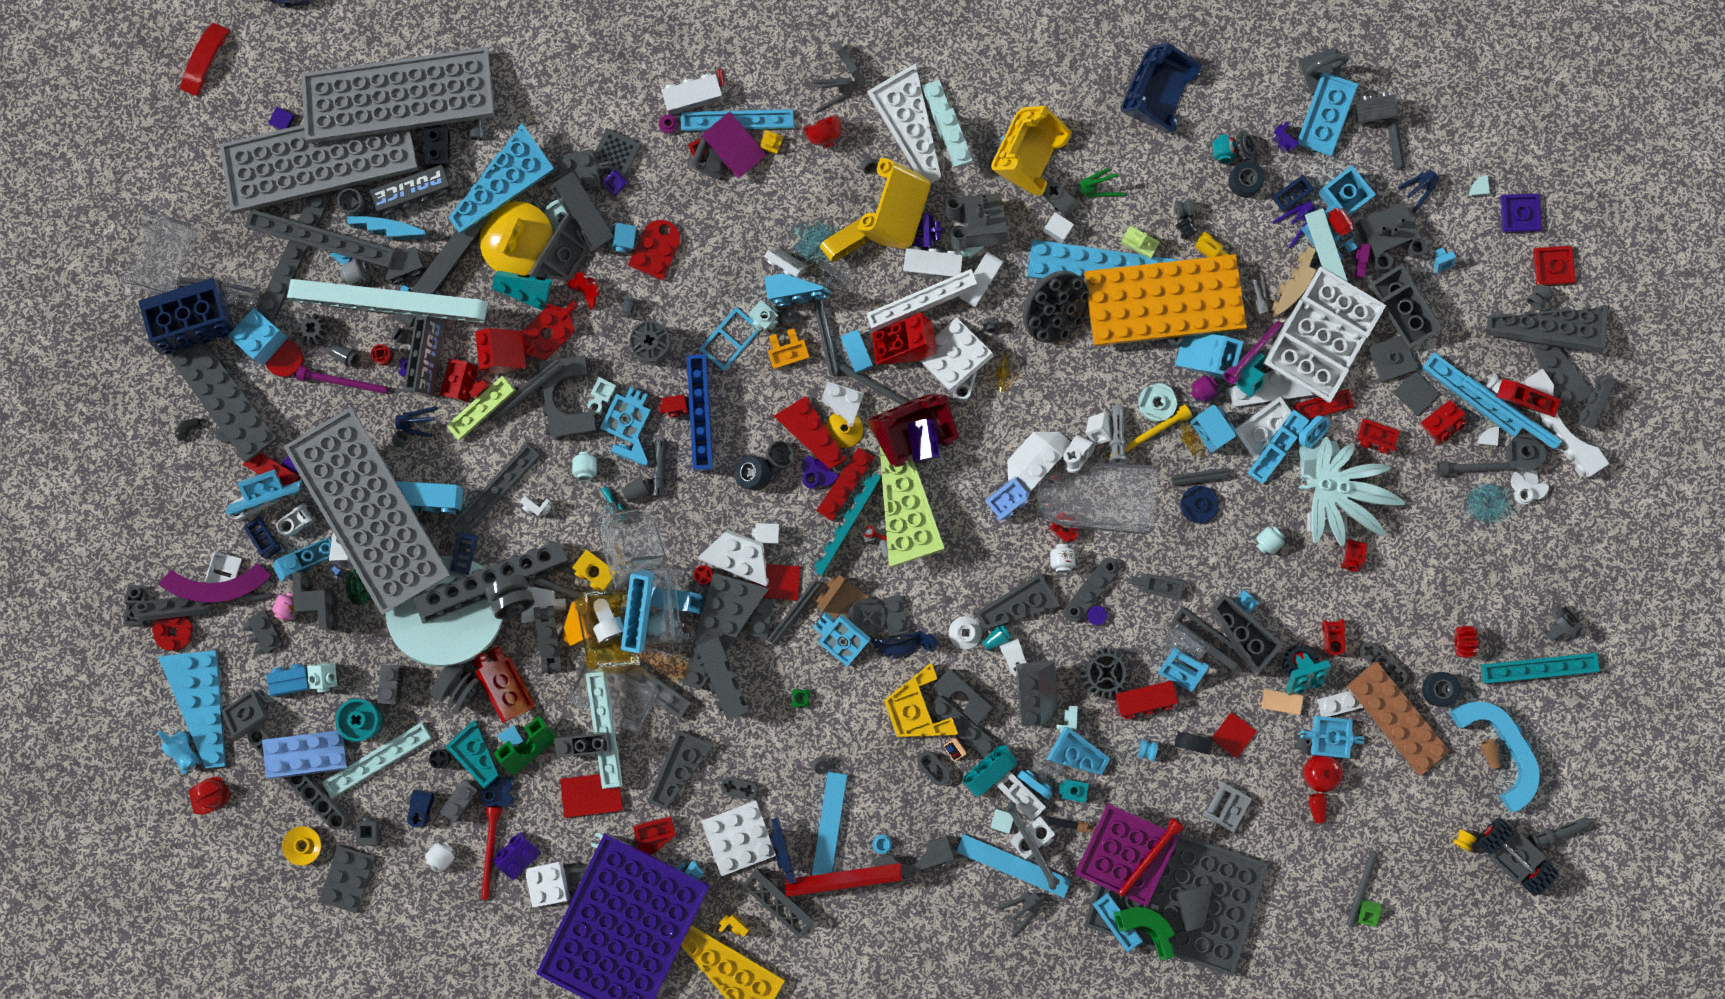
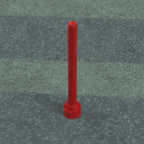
(493, 814)
(1174, 827)

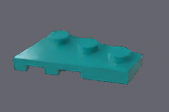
(526, 290)
(473, 754)

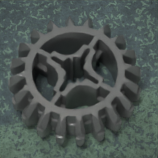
(1094, 684)

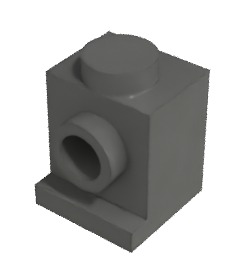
(362, 837)

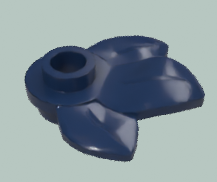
(500, 789)

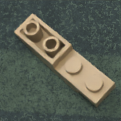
(1293, 289)

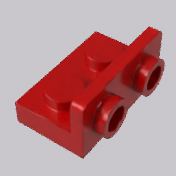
(458, 380)

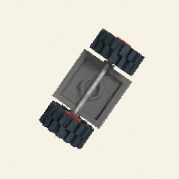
(1517, 856)

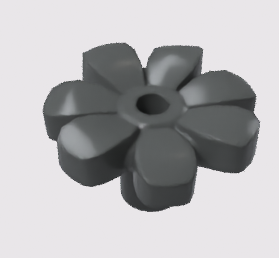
(1301, 743)

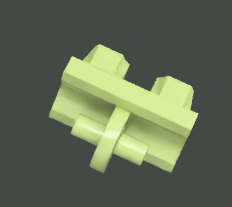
(1140, 242)

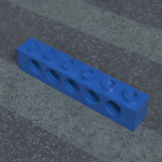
(700, 413)

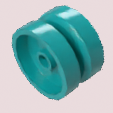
(348, 724)

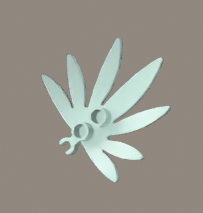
(1335, 487)

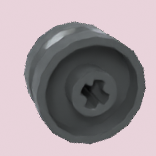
(509, 596)

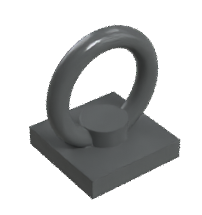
(1324, 61)

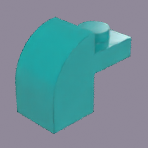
(1251, 377)

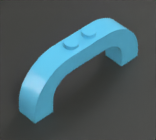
(1520, 750)

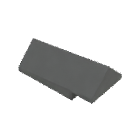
(1406, 306)

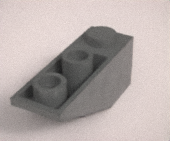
(581, 744)

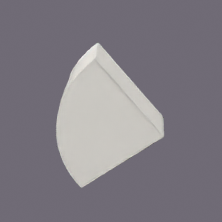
(1489, 437)

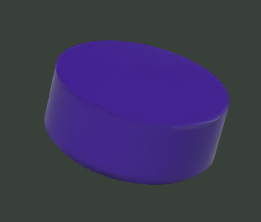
(1096, 615)

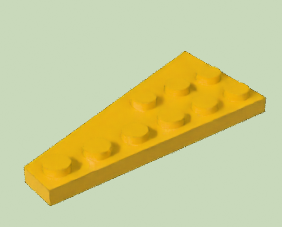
(729, 970)

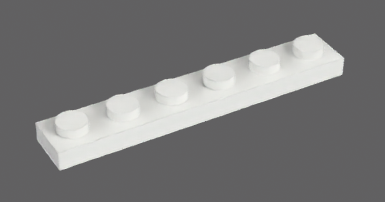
(922, 300)

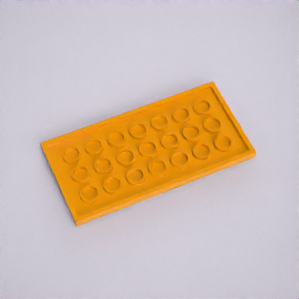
(1165, 300)

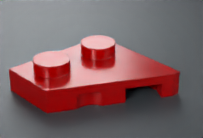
(654, 834)

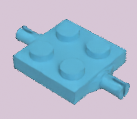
(1331, 737)

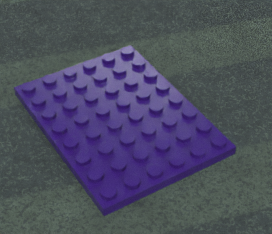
(622, 925)

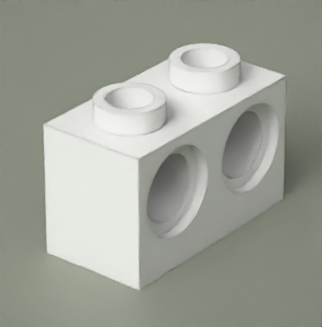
(1032, 827)

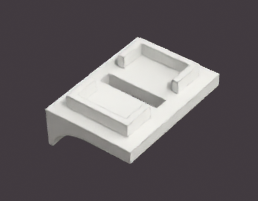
(223, 563)

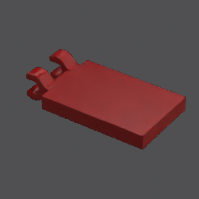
(503, 684)

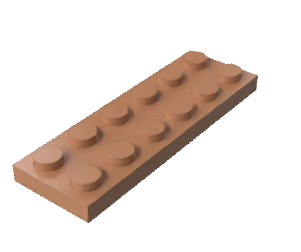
(1397, 718)

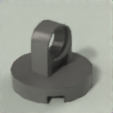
(1565, 622)

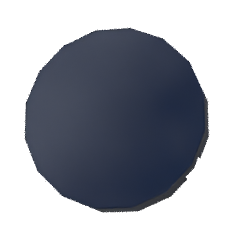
(1195, 508)

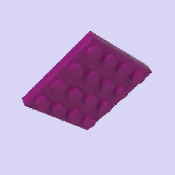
(1119, 847)

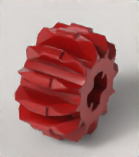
(1466, 641)

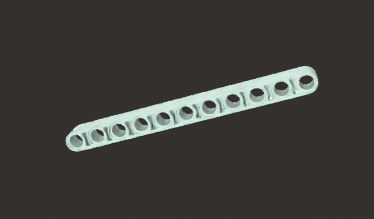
(387, 300)

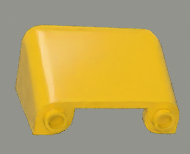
(1029, 146)
(898, 207)

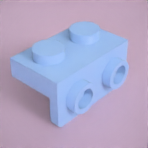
(1008, 498)

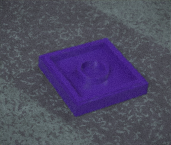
(1521, 213)

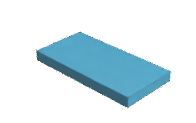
(1327, 114)

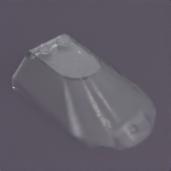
(1101, 497)

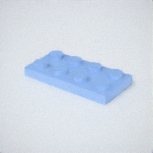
(303, 754)

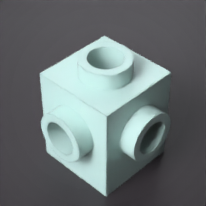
(761, 310)
(322, 676)

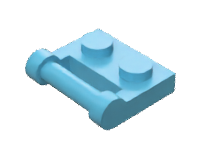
(1181, 674)

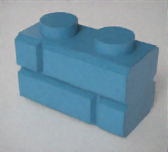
(287, 681)

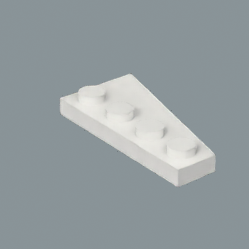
(1274, 386)

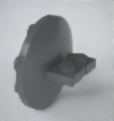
(1055, 304)

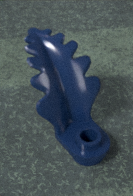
(906, 644)

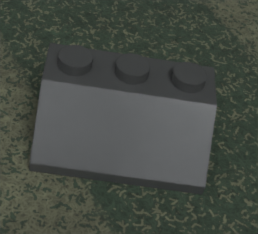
(1036, 692)

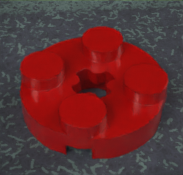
(171, 643)

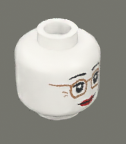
(1062, 558)

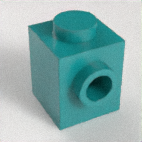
(1073, 790)

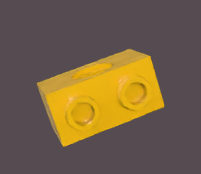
(586, 563)

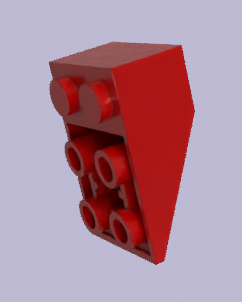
(905, 341)

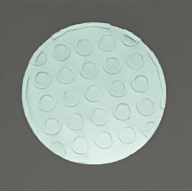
(449, 638)

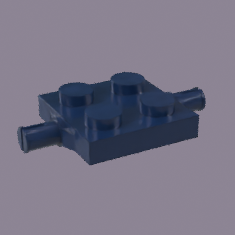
(779, 843)

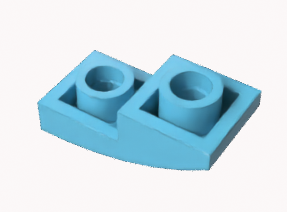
(856, 351)

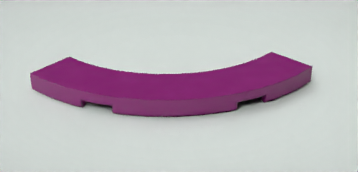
(215, 592)

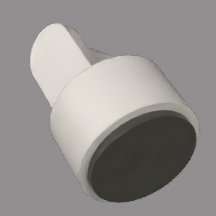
(609, 627)

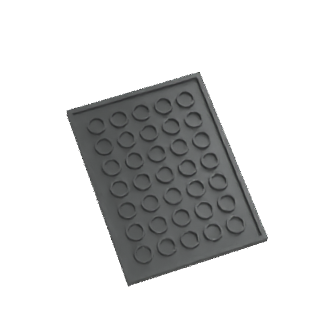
(1230, 910)

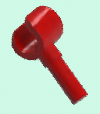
(875, 534)

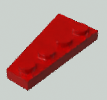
(809, 429)

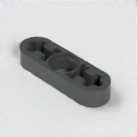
(1375, 650)

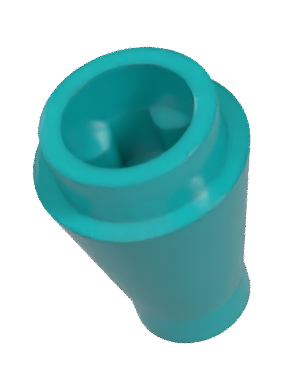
(997, 638)

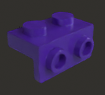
(516, 856)

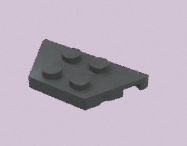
(562, 252)

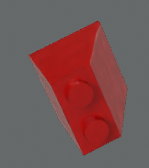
(500, 351)

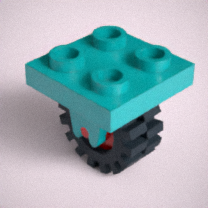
(1304, 669)

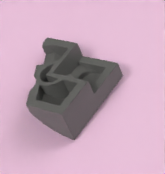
(1194, 906)

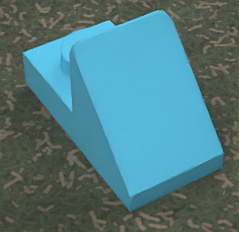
(636, 454)

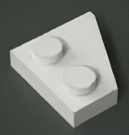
(842, 401)

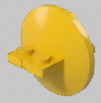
(515, 237)

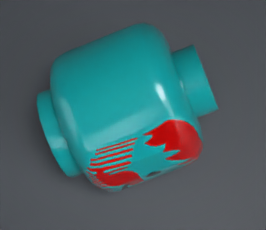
(1224, 149)

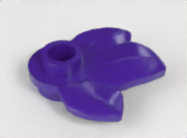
(818, 470)

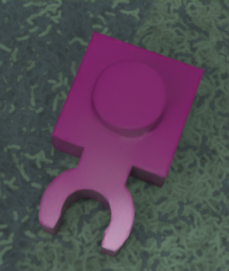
(1361, 256)

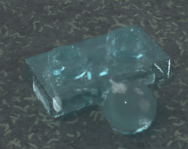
(810, 239)

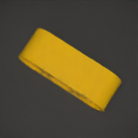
(843, 242)

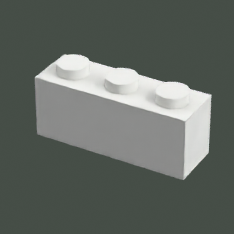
(692, 94)
(932, 263)

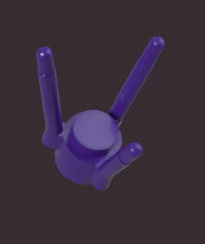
(1301, 211)

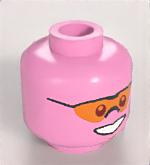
(284, 607)

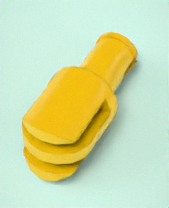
(1209, 246)

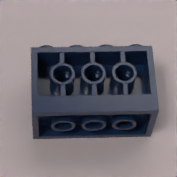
(186, 316)

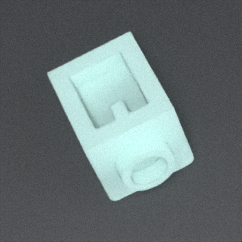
(1071, 717)

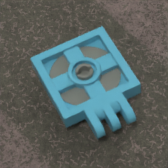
(626, 416)
(841, 637)

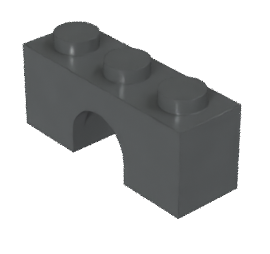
(976, 707)

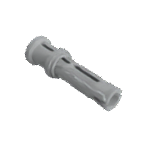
(1118, 444)

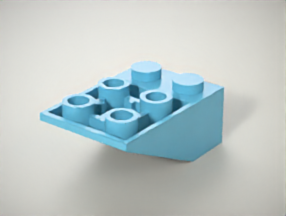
(785, 289)
(1209, 354)

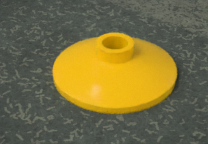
(848, 438)
(292, 849)

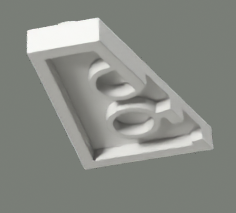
(1260, 428)

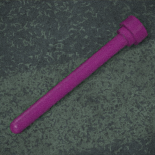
(1233, 373)
(304, 374)

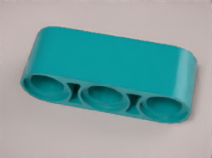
(990, 770)

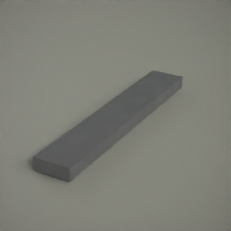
(495, 490)

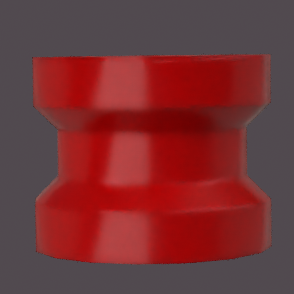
(701, 573)

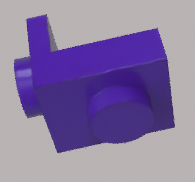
(1284, 141)

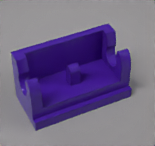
(924, 440)

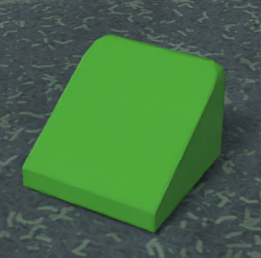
(1369, 913)

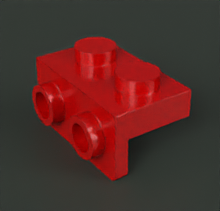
(1444, 422)
(1377, 436)

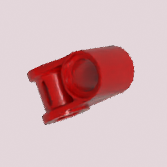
(1334, 635)

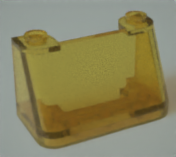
(603, 657)

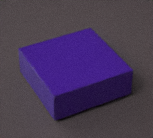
(281, 119)
(614, 182)

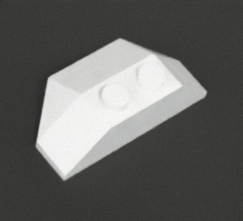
(1036, 457)

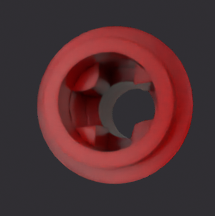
(1318, 807)

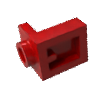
(1354, 555)

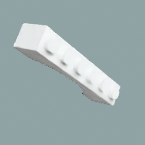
(1585, 457)

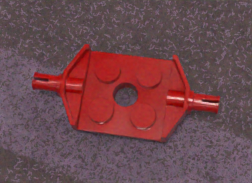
(558, 321)

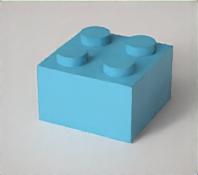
(1347, 191)
(258, 336)
(1213, 428)

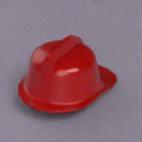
(209, 795)

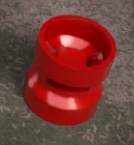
(382, 358)

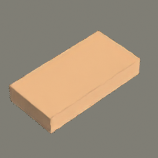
(1282, 702)

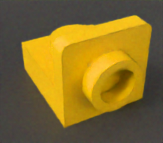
(738, 926)

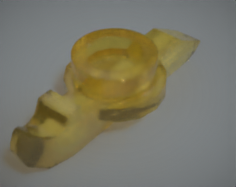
(1003, 372)
(1188, 438)

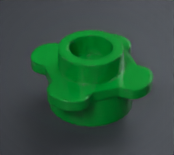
(804, 702)

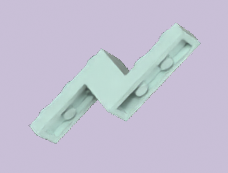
(947, 124)

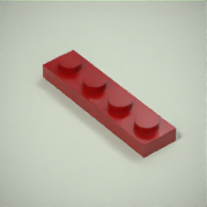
(845, 484)

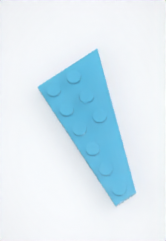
(507, 176)

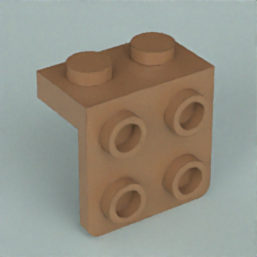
(839, 597)

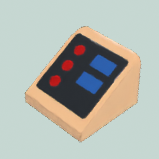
(955, 749)

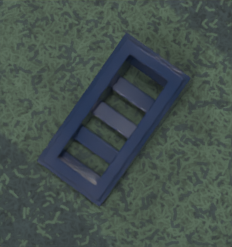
(1306, 184)
(461, 535)
(268, 548)

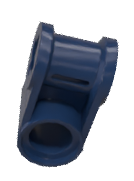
(421, 805)

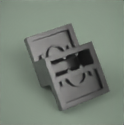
(314, 601)

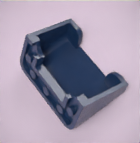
(1159, 86)

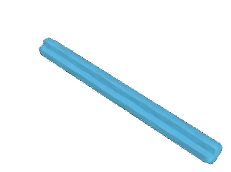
(1511, 412)

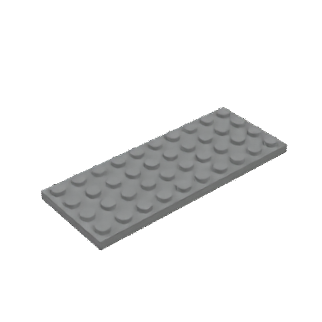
(397, 95)
(286, 168)
(366, 510)

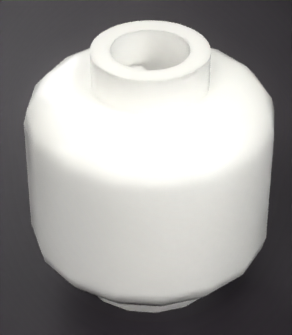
(439, 856)

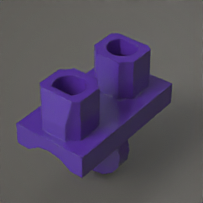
(931, 232)

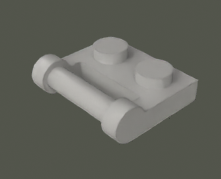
(1233, 809)

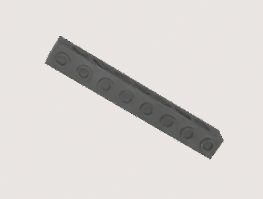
(466, 597)

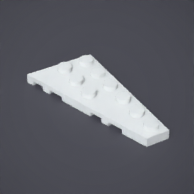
(905, 114)

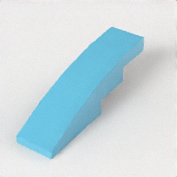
(393, 229)
(1278, 446)

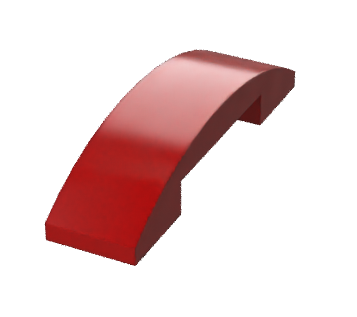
(202, 58)

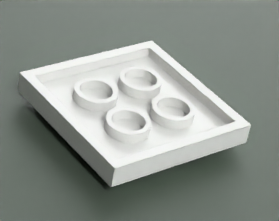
(957, 355)
(738, 838)

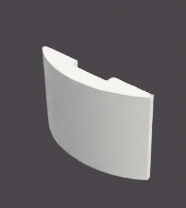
(1324, 334)

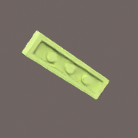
(481, 408)

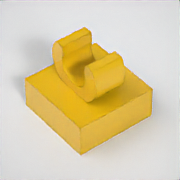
(771, 142)

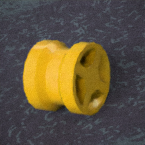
(1465, 840)

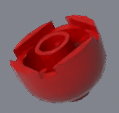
(824, 131)
(1322, 773)

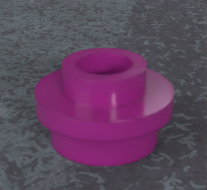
(668, 129)

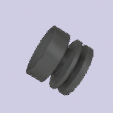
(661, 345)
(457, 688)

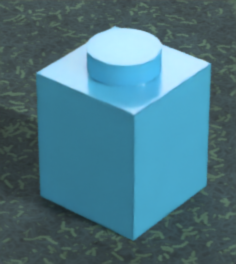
(623, 237)

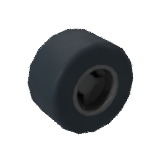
(1246, 172)
(753, 472)
(1447, 691)

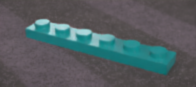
(842, 531)
(1539, 668)

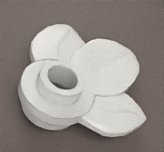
(1529, 484)

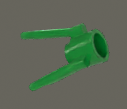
(1088, 185)

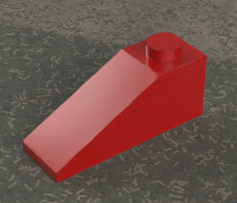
(1528, 397)

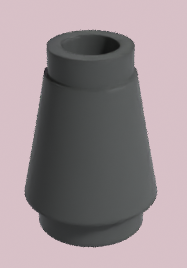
(345, 355)

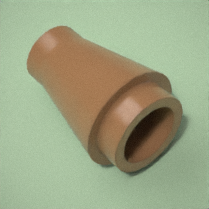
(1491, 751)

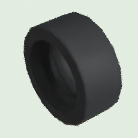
(1193, 743)

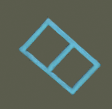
(719, 330)

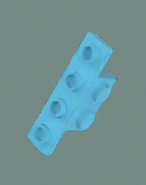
(262, 489)

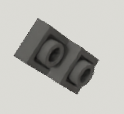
(134, 594)

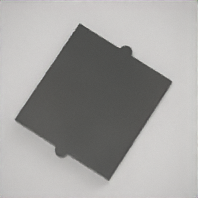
(1416, 393)

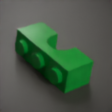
(516, 757)

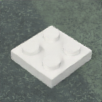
(780, 258)
(547, 884)

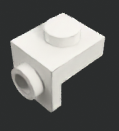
(531, 507)

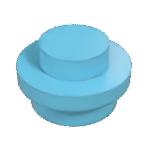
(882, 844)

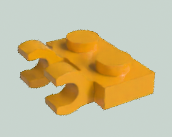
(789, 353)

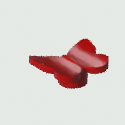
(587, 286)

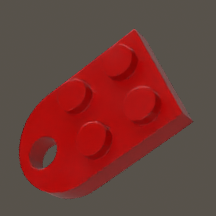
(655, 250)

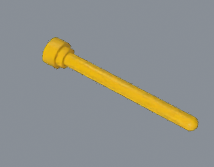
(1182, 414)

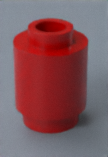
(1340, 221)

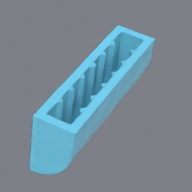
(637, 611)

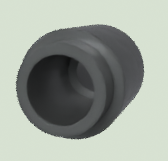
(636, 489)

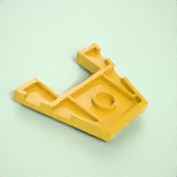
(910, 713)

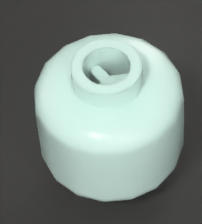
(584, 466)
(1270, 540)

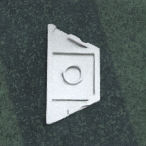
(738, 556)

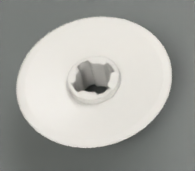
(963, 642)

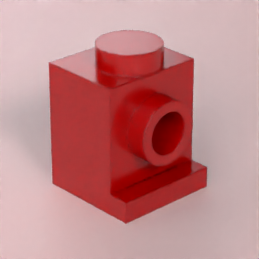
(674, 406)
(1064, 536)

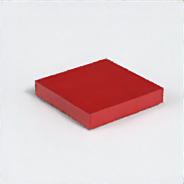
(1554, 265)

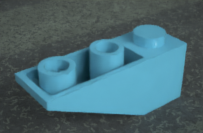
(302, 559)

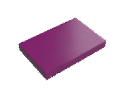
(733, 145)

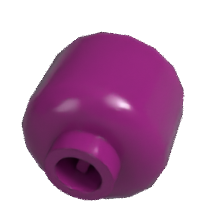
(1205, 389)

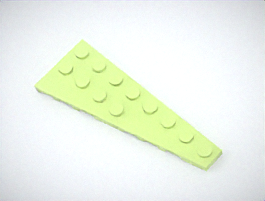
(908, 516)

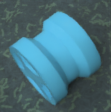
(1147, 750)

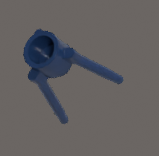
(1426, 181)
(406, 421)

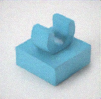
(1444, 261)
(1246, 602)

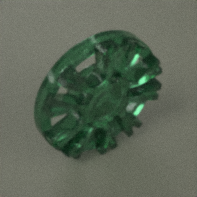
(358, 588)

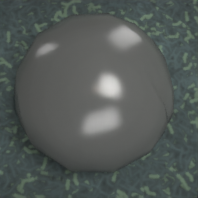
(775, 453)

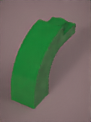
(1150, 922)

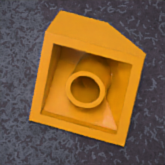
(572, 627)

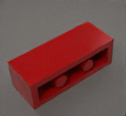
(1146, 699)

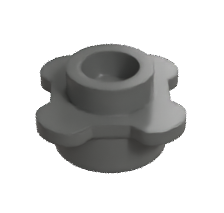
(991, 325)

